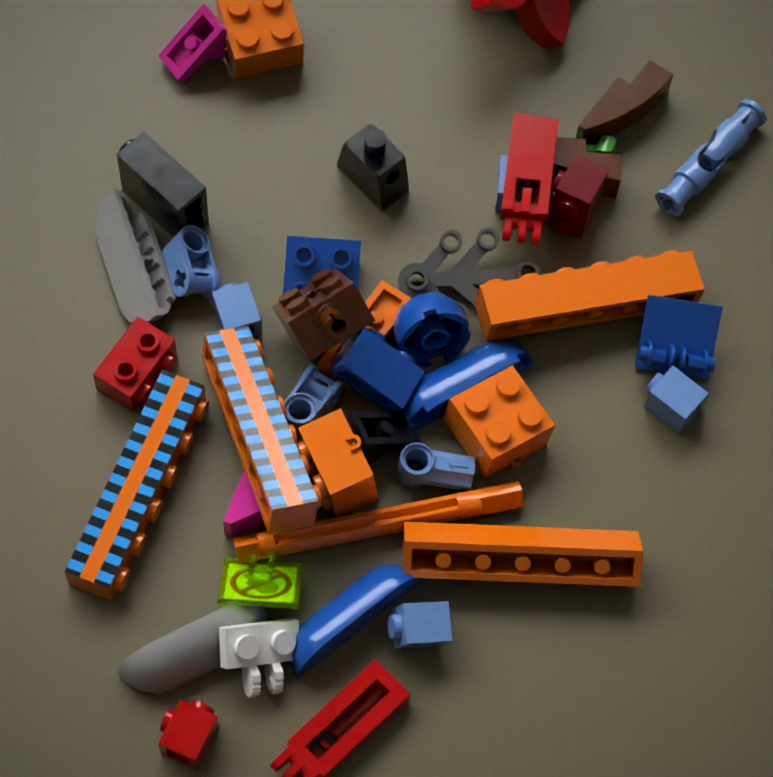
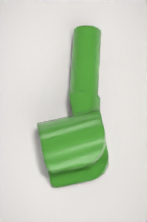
(605, 144)

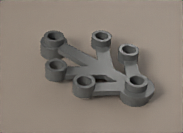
(462, 276)

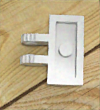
(255, 645)

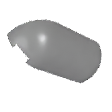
(133, 259)
(184, 652)

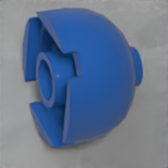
(431, 328)

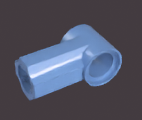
(439, 470)

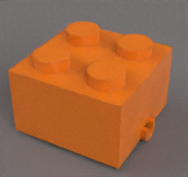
(260, 35)
(498, 422)
(338, 464)

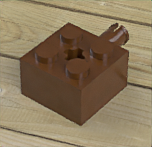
(322, 312)

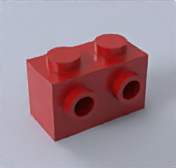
(135, 364)

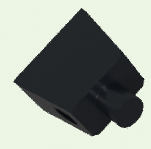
(371, 160)

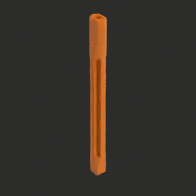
(380, 521)

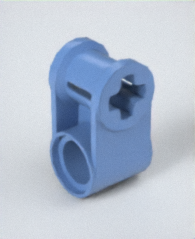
(189, 263)
(312, 396)

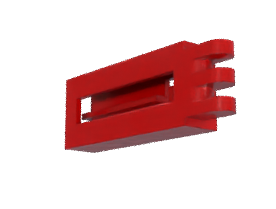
(528, 159)
(350, 718)

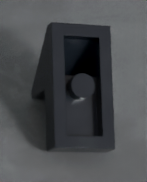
(381, 432)

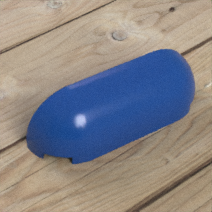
(436, 387)
(349, 614)

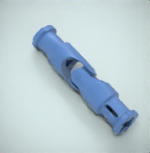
(725, 142)

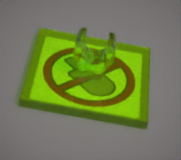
(261, 583)

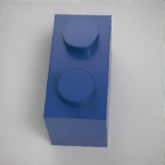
(377, 369)

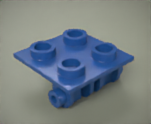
(311, 255)
(678, 336)

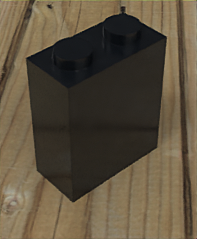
(161, 185)

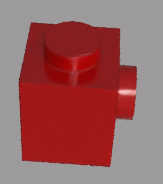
(188, 732)

